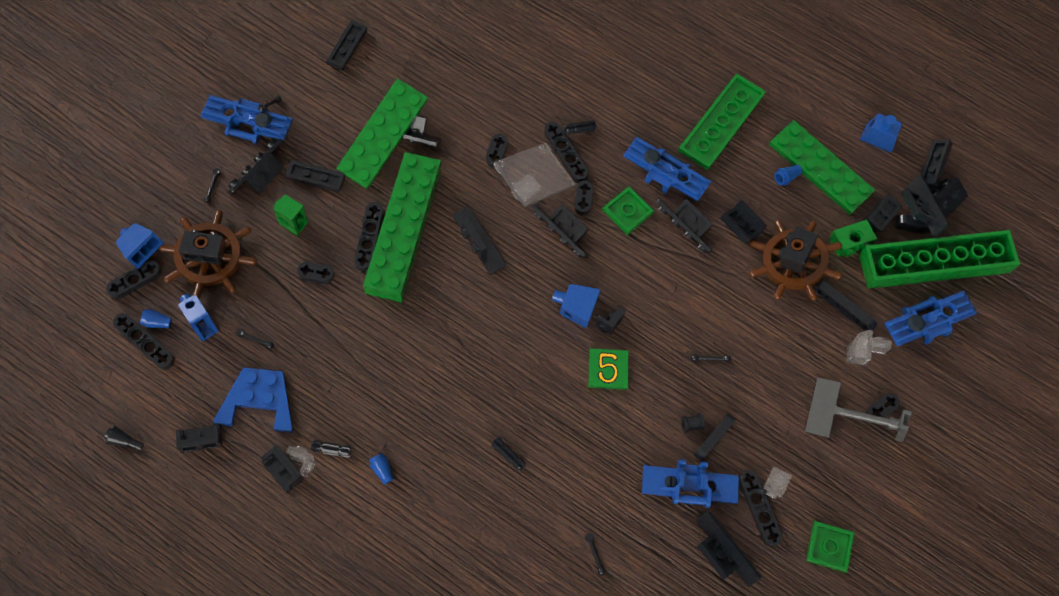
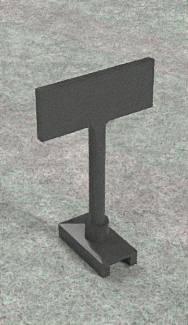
(824, 408)

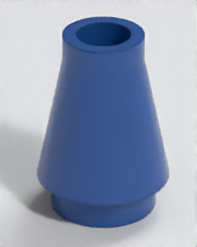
(786, 175)
(154, 319)
(381, 467)

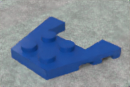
(261, 391)

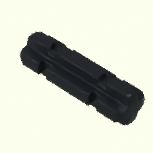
(579, 127)
(331, 448)
(508, 454)

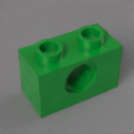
(290, 214)
(859, 231)

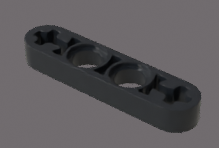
(565, 152)
(368, 236)
(844, 306)
(145, 339)
(763, 507)

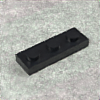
(346, 45)
(936, 162)
(315, 176)

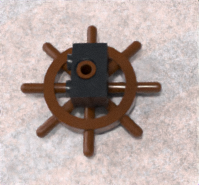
(206, 246)
(798, 249)

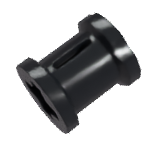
(692, 423)

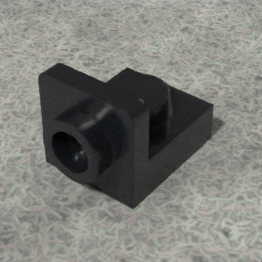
(612, 320)

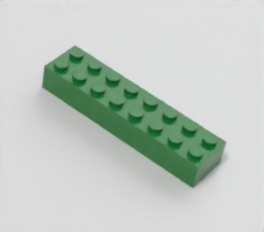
(402, 227)
(938, 259)

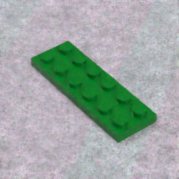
(721, 121)
(382, 133)
(822, 167)

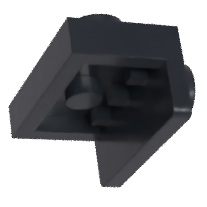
(949, 195)
(743, 222)

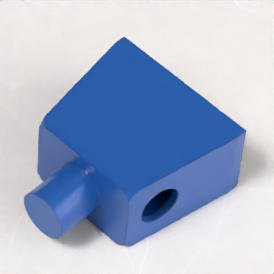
(882, 132)
(138, 244)
(577, 303)
(194, 313)

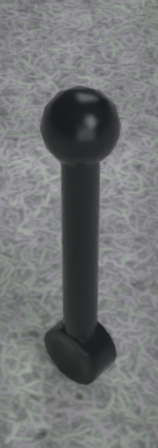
(262, 107)
(216, 172)
(240, 333)
(694, 358)
(589, 538)

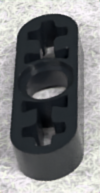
(133, 287)
(715, 436)

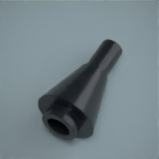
(117, 437)

